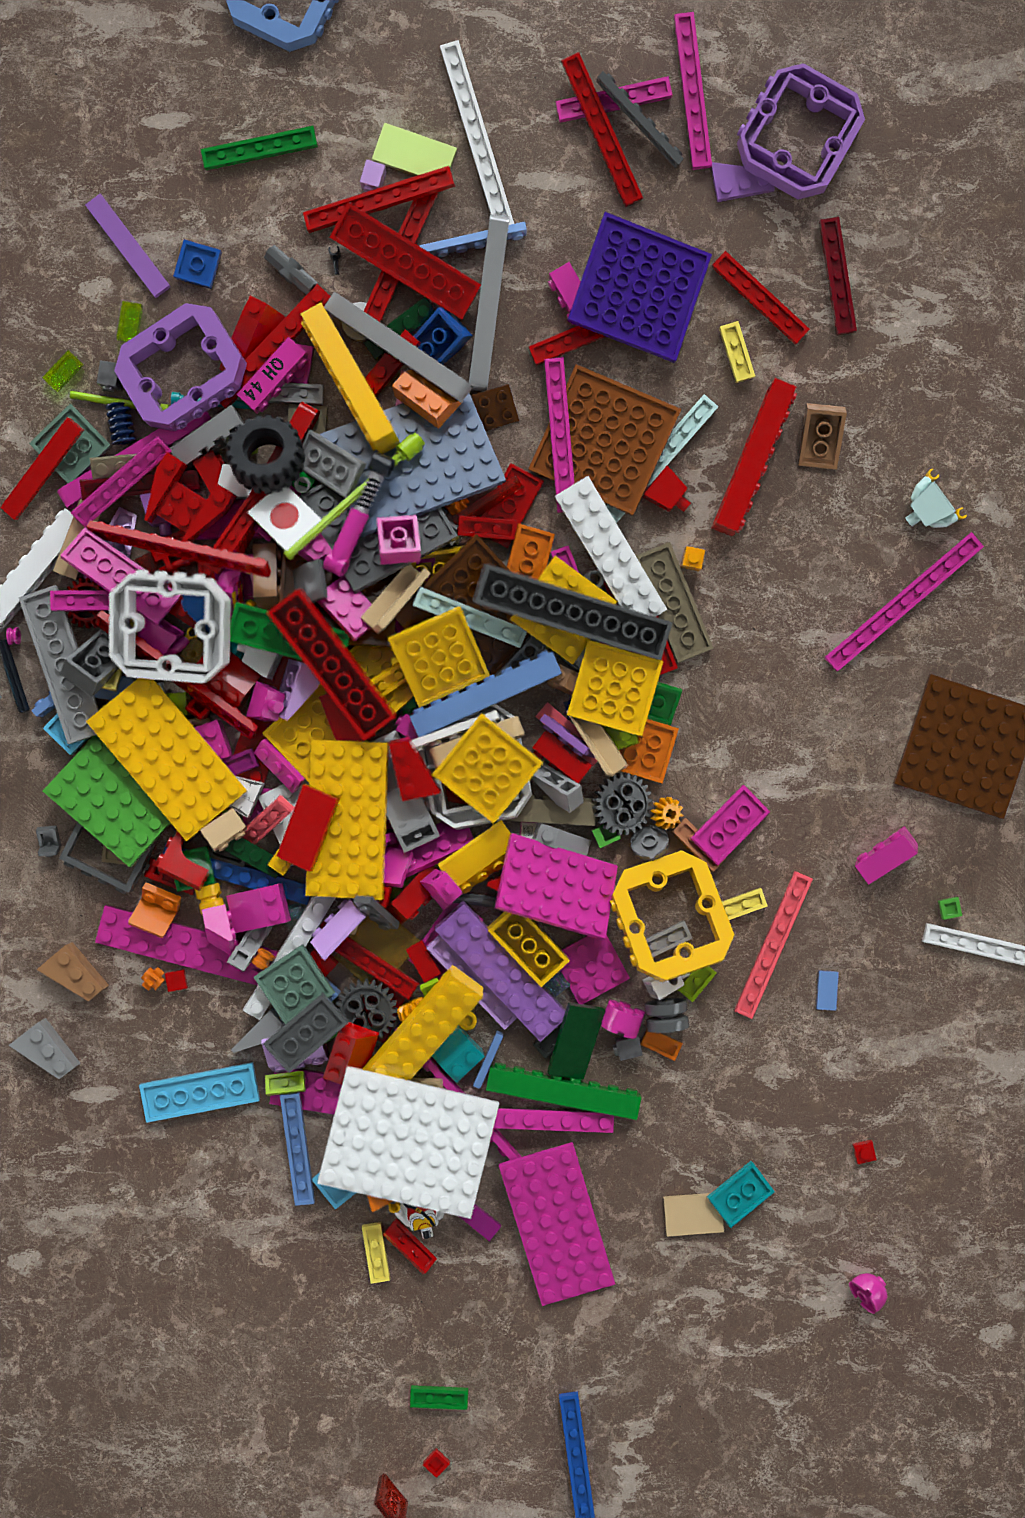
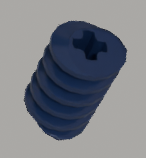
(119, 423)

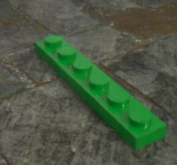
(259, 148)

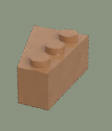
(267, 590)
(74, 972)

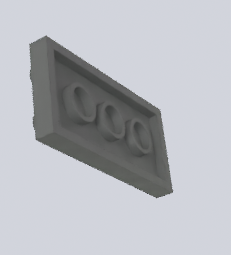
(305, 1032)

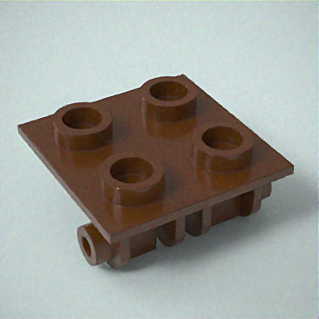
(495, 407)

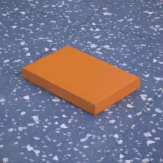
(530, 551)

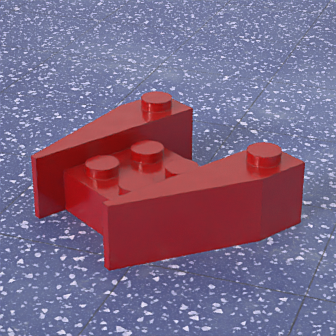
(183, 506)

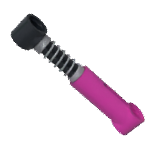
(338, 559)

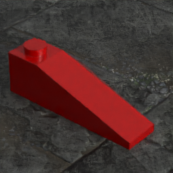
(254, 326)

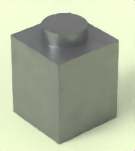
(107, 377)
(627, 1048)

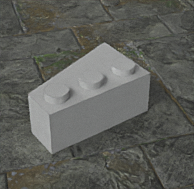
(46, 1049)

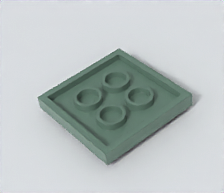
(88, 445)
(293, 983)

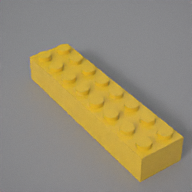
(349, 379)
(427, 1026)

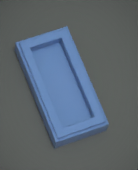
(827, 990)

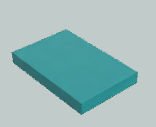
(740, 1194)

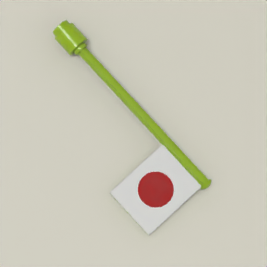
(295, 524)

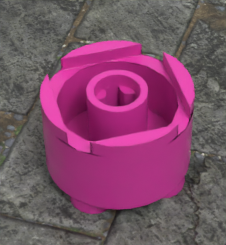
(622, 1019)

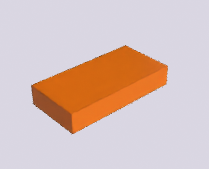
(661, 1044)

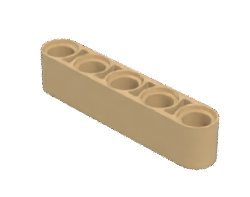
(511, 726)

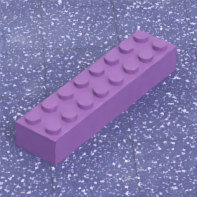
(500, 971)

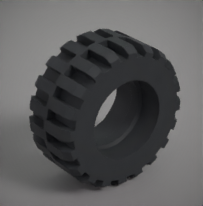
(263, 432)

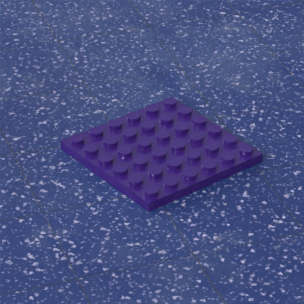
(639, 287)

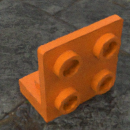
(155, 910)

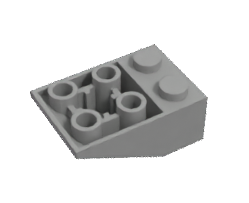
(410, 820)

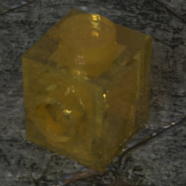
(193, 651)

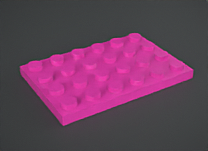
(556, 887)

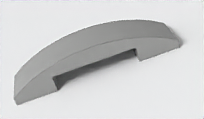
(248, 947)

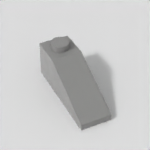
(559, 788)
(558, 838)
(262, 1030)

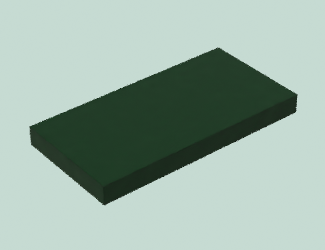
(576, 1041)

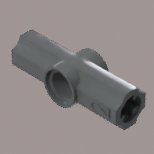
(290, 269)

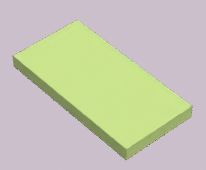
(411, 151)

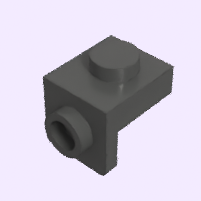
(48, 841)

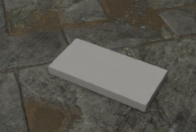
(331, 464)

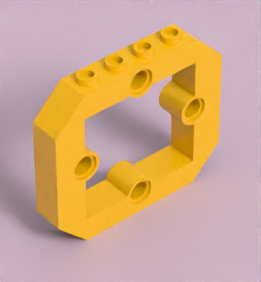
(665, 868)

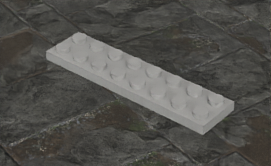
(54, 643)

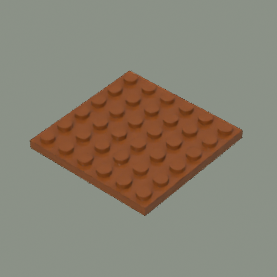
(613, 437)

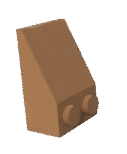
(822, 436)

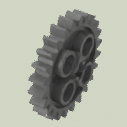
(610, 814)
(383, 1006)

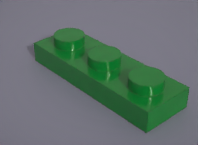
(439, 1397)

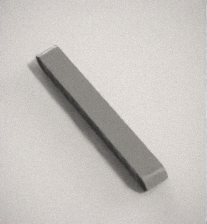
(488, 302)
(398, 347)

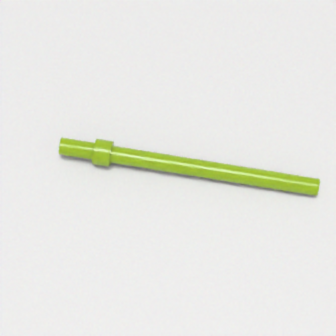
(105, 400)

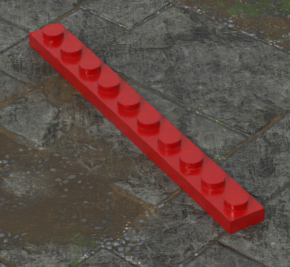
(180, 549)
(196, 690)

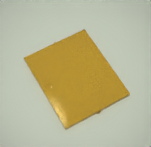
(385, 943)

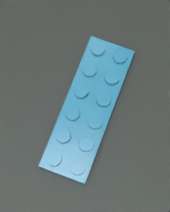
(199, 1092)

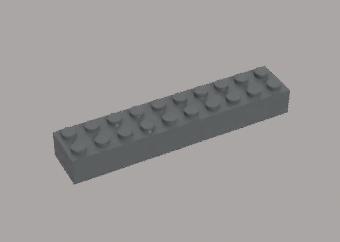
(572, 611)

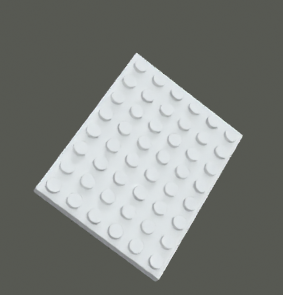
(408, 1142)

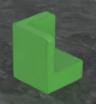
(604, 837)

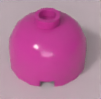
(870, 1291)

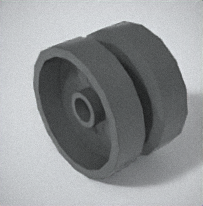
(666, 1015)

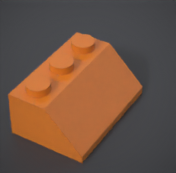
(424, 398)

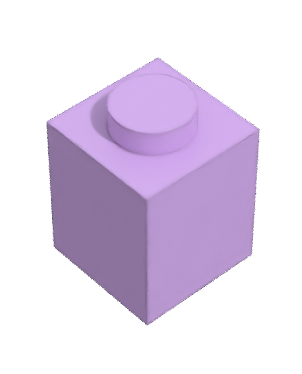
(372, 175)

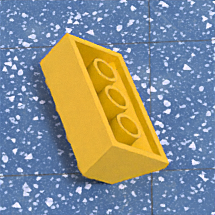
(478, 858)

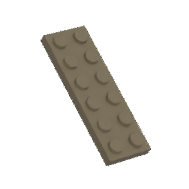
(688, 633)

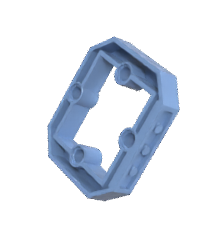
(277, 30)

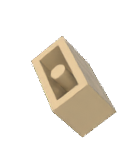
(224, 830)

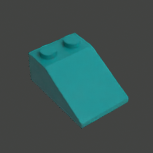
(458, 1054)

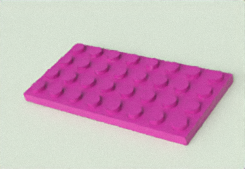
(557, 1223)

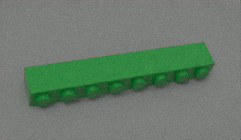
(563, 1091)

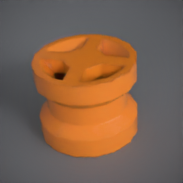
(263, 958)

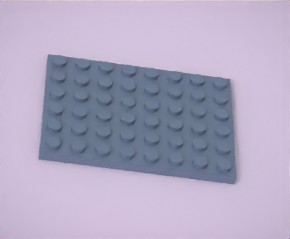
(449, 467)

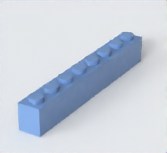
(486, 694)

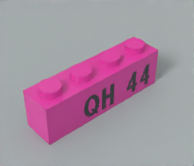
(273, 375)

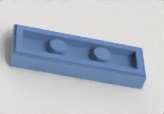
(488, 1059)

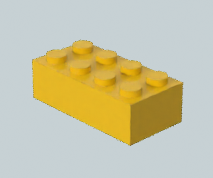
(529, 946)

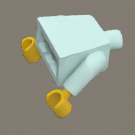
(932, 505)

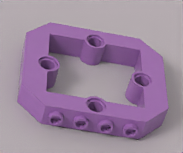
(832, 97)
(149, 342)

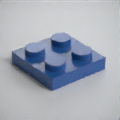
(197, 264)

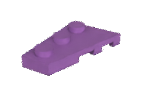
(736, 182)
(564, 736)

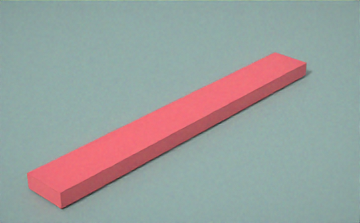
(773, 945)

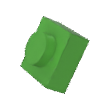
(950, 908)

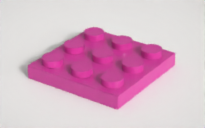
(592, 968)

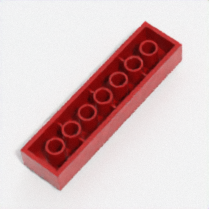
(754, 456)
(332, 663)

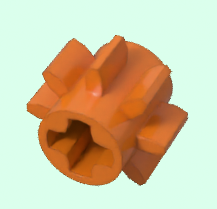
(456, 507)
(153, 978)

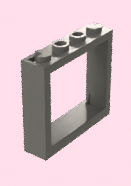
(103, 877)

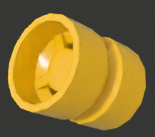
(209, 896)

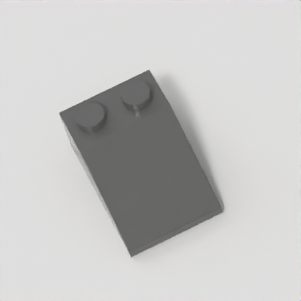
(90, 664)

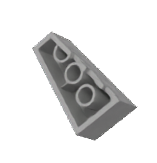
(208, 437)

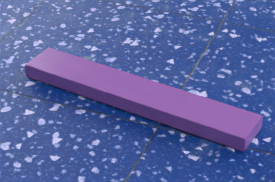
(128, 245)

